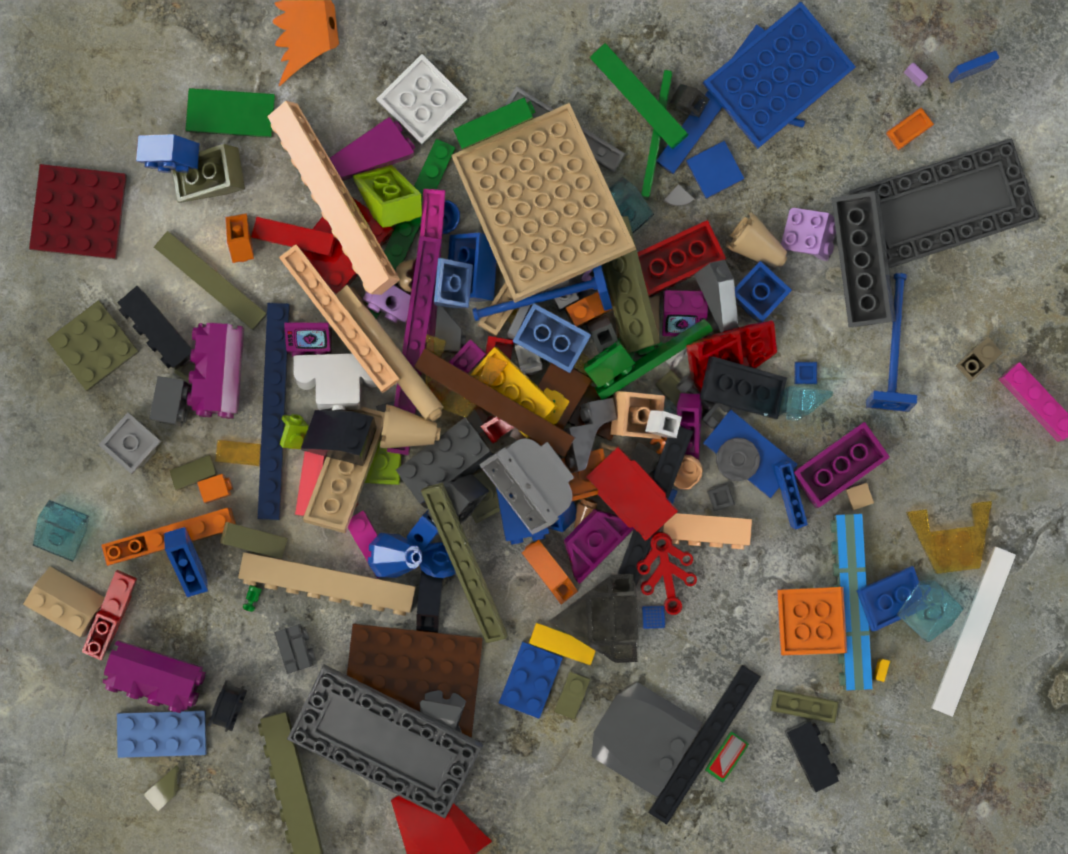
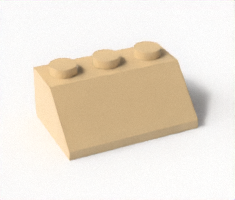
(65, 601)

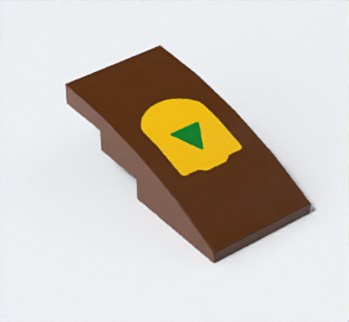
(565, 391)

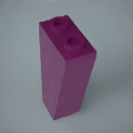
(374, 149)

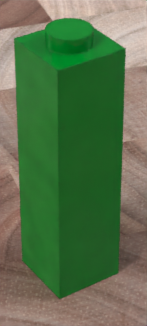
(494, 123)

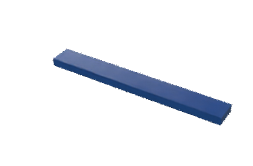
(694, 126)

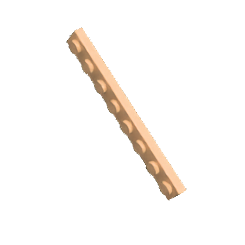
(339, 318)

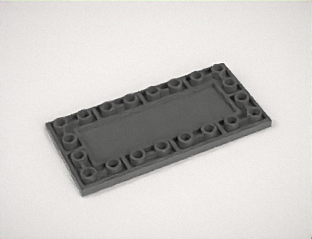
(953, 202)
(384, 741)

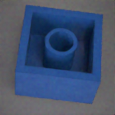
(167, 153)
(760, 292)

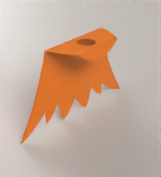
(308, 33)

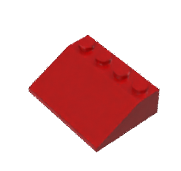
(338, 269)

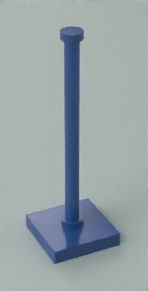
(597, 282)
(893, 400)

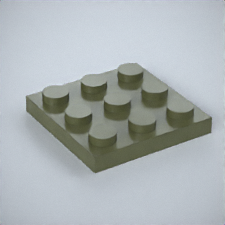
(92, 345)

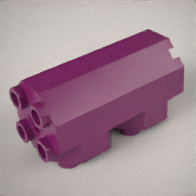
(216, 370)
(154, 676)

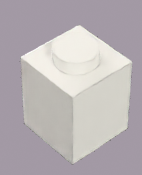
(663, 424)

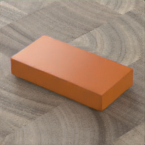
(909, 128)

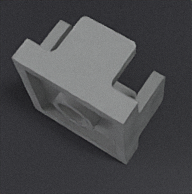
(130, 443)

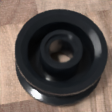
(227, 706)

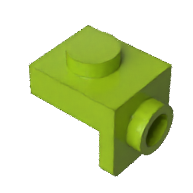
(294, 431)

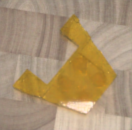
(451, 400)
(953, 548)

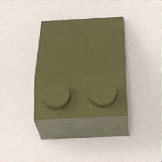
(217, 175)

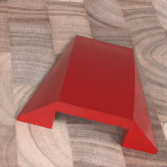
(742, 345)
(432, 834)

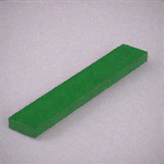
(639, 96)
(655, 139)
(657, 357)

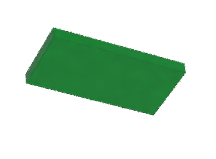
(229, 112)

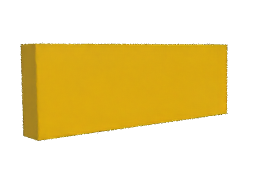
(561, 644)

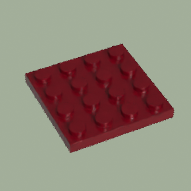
(78, 211)

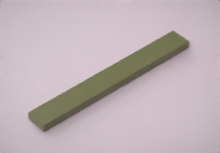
(464, 562)

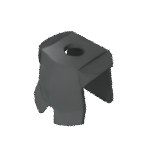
(443, 710)

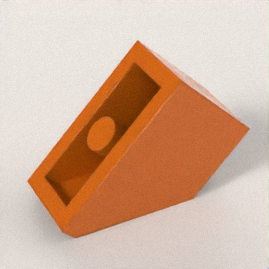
(239, 238)

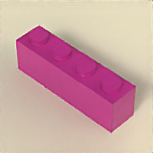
(1036, 400)

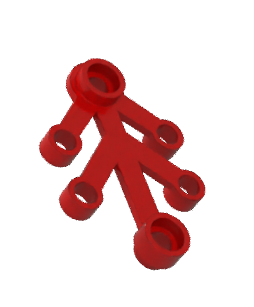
(666, 570)

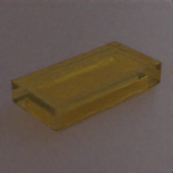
(238, 453)

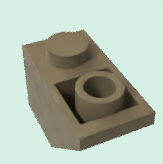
(978, 359)

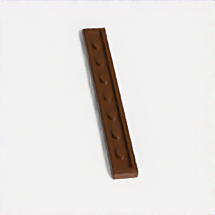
(494, 402)

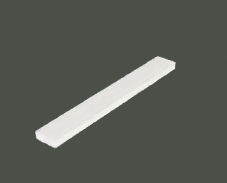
(973, 631)

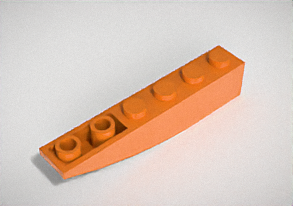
(153, 540)

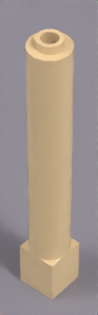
(410, 380)

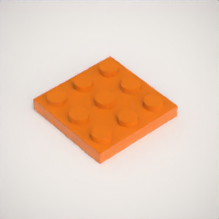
(812, 621)

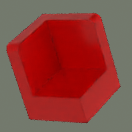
(504, 345)
(495, 428)

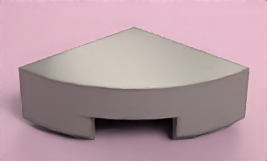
(678, 197)

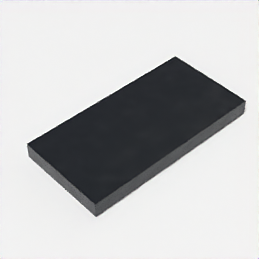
(743, 387)

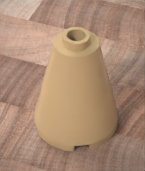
(757, 242)
(407, 429)

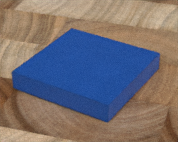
(973, 66)
(715, 169)

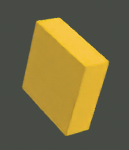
(881, 669)

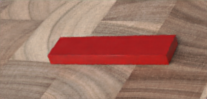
(291, 235)

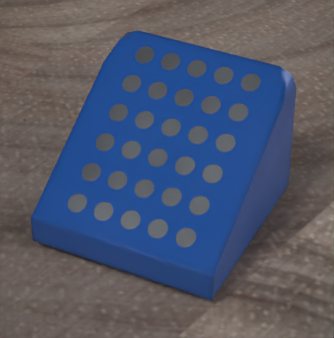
(653, 617)

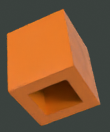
(215, 488)

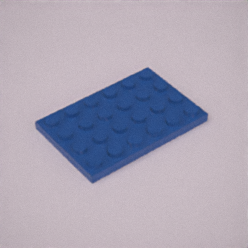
(779, 75)

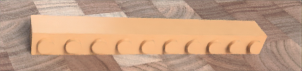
(333, 198)

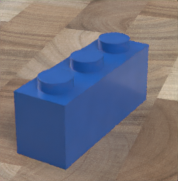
(185, 562)

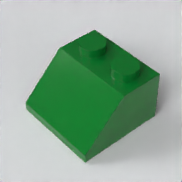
(609, 364)

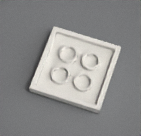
(422, 99)

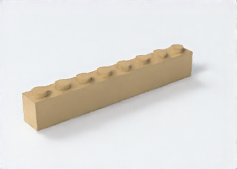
(327, 582)

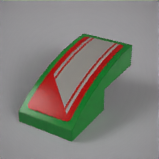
(726, 757)

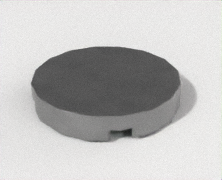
(737, 459)

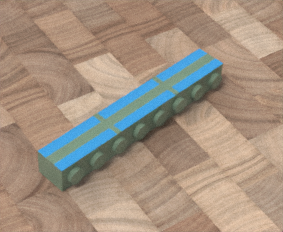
(851, 575)

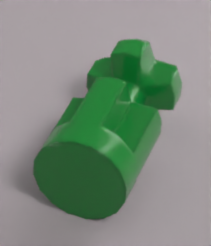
(252, 596)

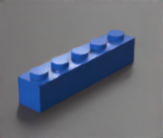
(790, 494)

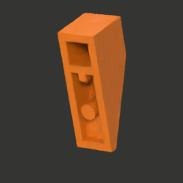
(586, 310)

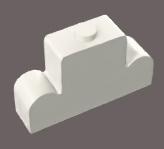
(336, 380)

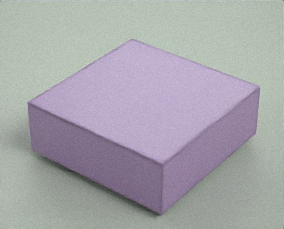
(916, 74)

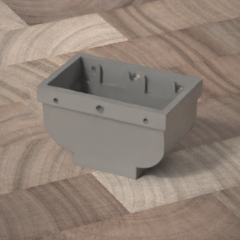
(534, 479)

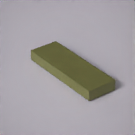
(253, 540)
(804, 706)

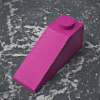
(362, 532)

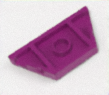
(594, 541)

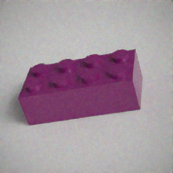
(840, 465)

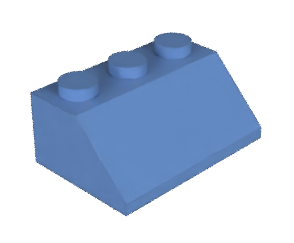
(552, 338)

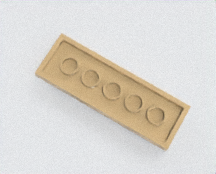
(341, 485)

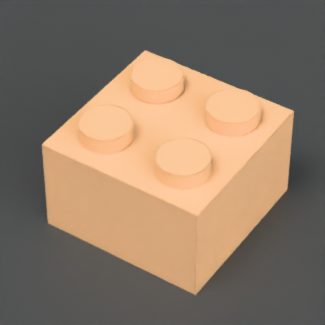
(633, 413)

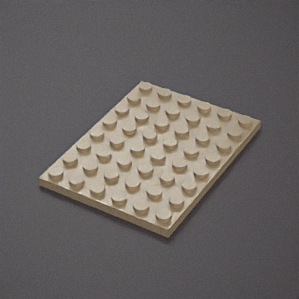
(543, 202)

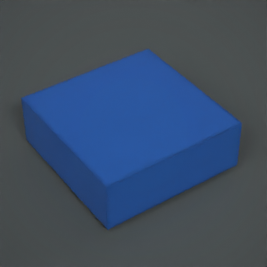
(805, 373)

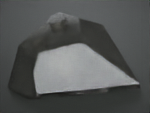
(606, 619)

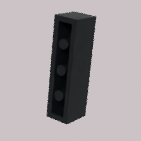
(155, 327)

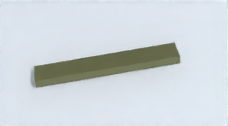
(210, 280)

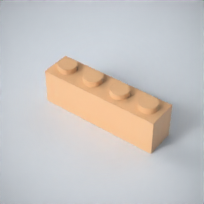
(709, 529)

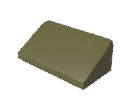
(193, 472)

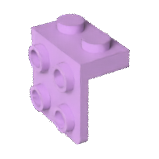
(809, 233)

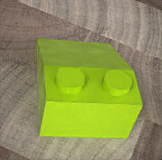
(389, 195)

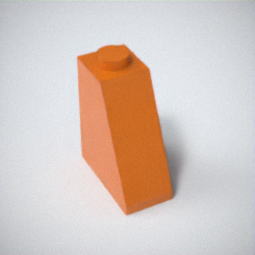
(549, 571)

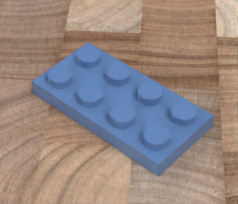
(161, 734)

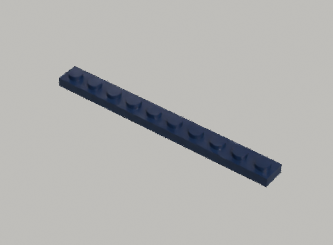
(273, 409)

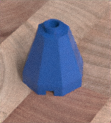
(393, 555)

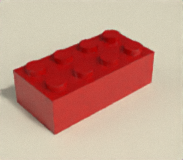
(679, 257)

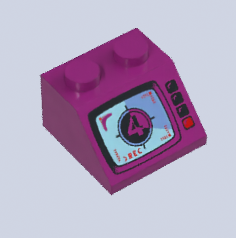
(682, 311)
(308, 338)

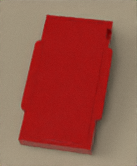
(632, 493)

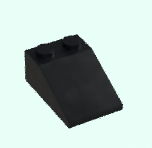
(340, 435)

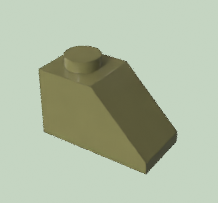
(572, 695)

